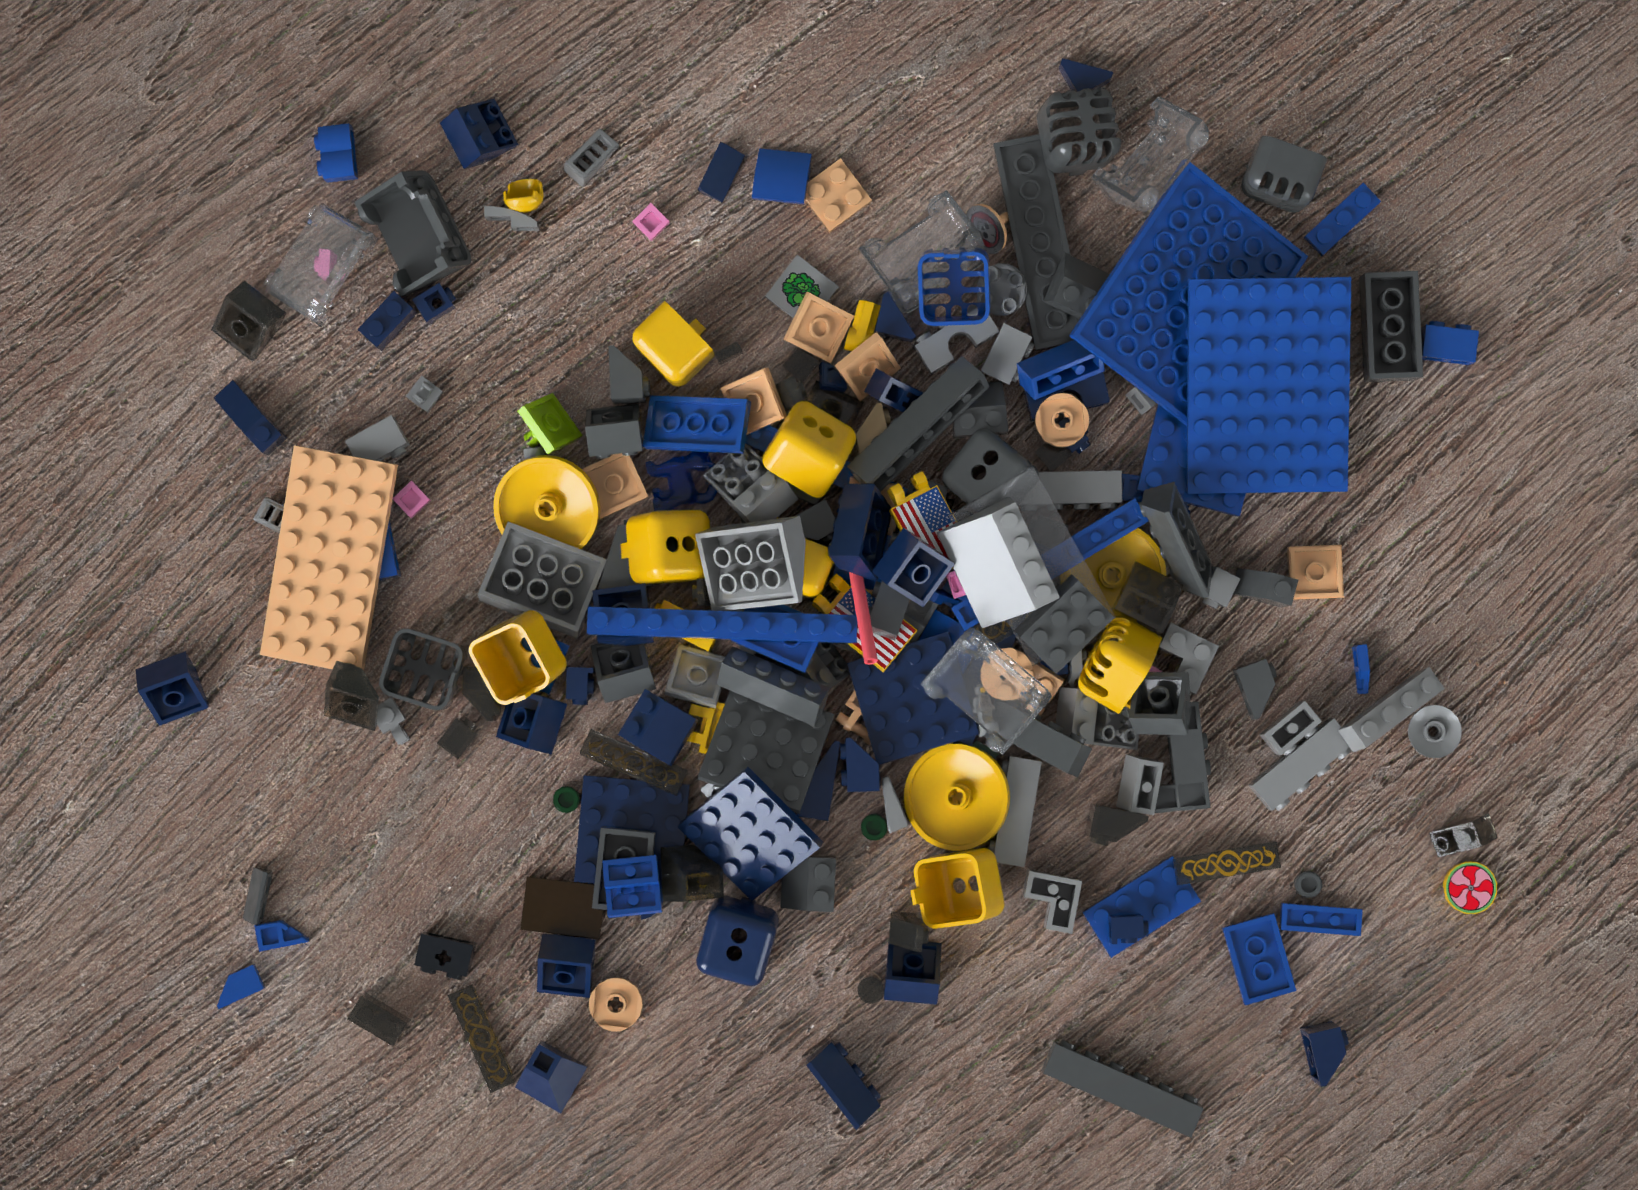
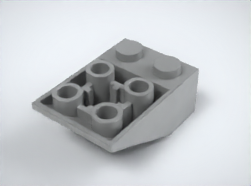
(750, 487)
(1094, 721)

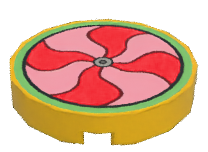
(1470, 887)

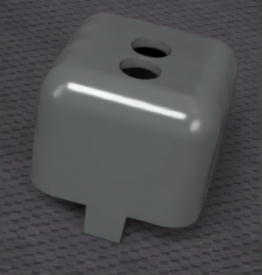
(958, 473)

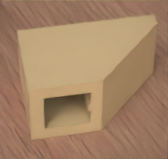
(872, 426)

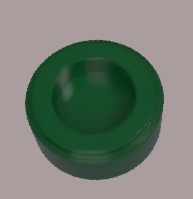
(566, 799)
(874, 827)

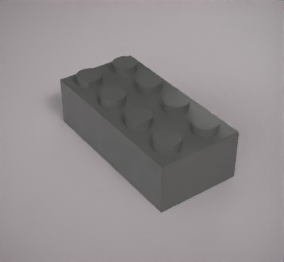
(1390, 326)

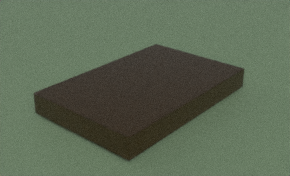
(560, 908)

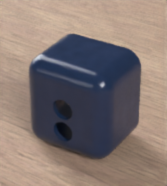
(761, 928)

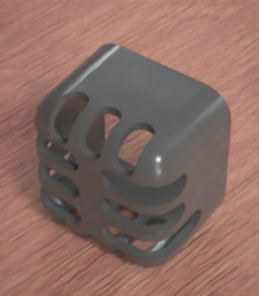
(1058, 158)
(1284, 162)
(421, 667)

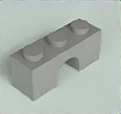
(934, 348)

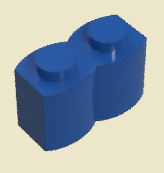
(337, 153)

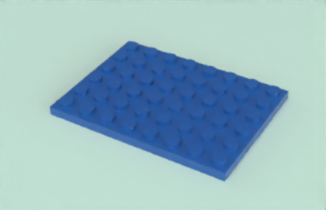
(1142, 308)
(1268, 384)

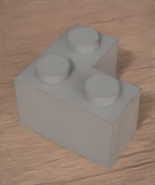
(1193, 653)
(1060, 893)

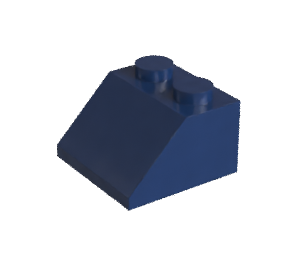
(913, 567)
(623, 597)
(171, 688)
(532, 723)
(658, 727)
(565, 965)
(913, 974)
(1324, 1049)

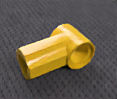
(863, 324)

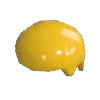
(524, 195)

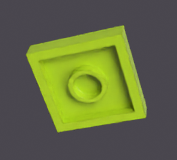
(548, 424)

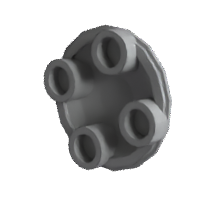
(1007, 289)

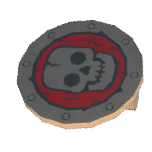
(990, 226)

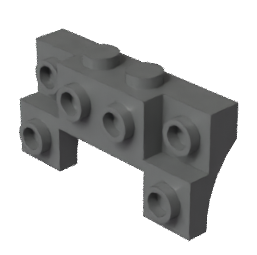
(1188, 770)

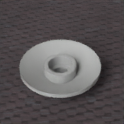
(1447, 735)

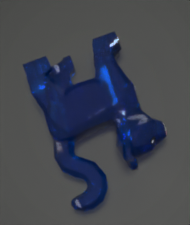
(680, 481)

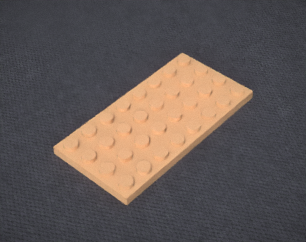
(328, 558)

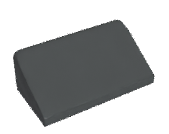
(257, 895)

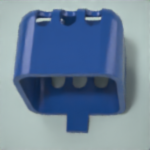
(955, 289)

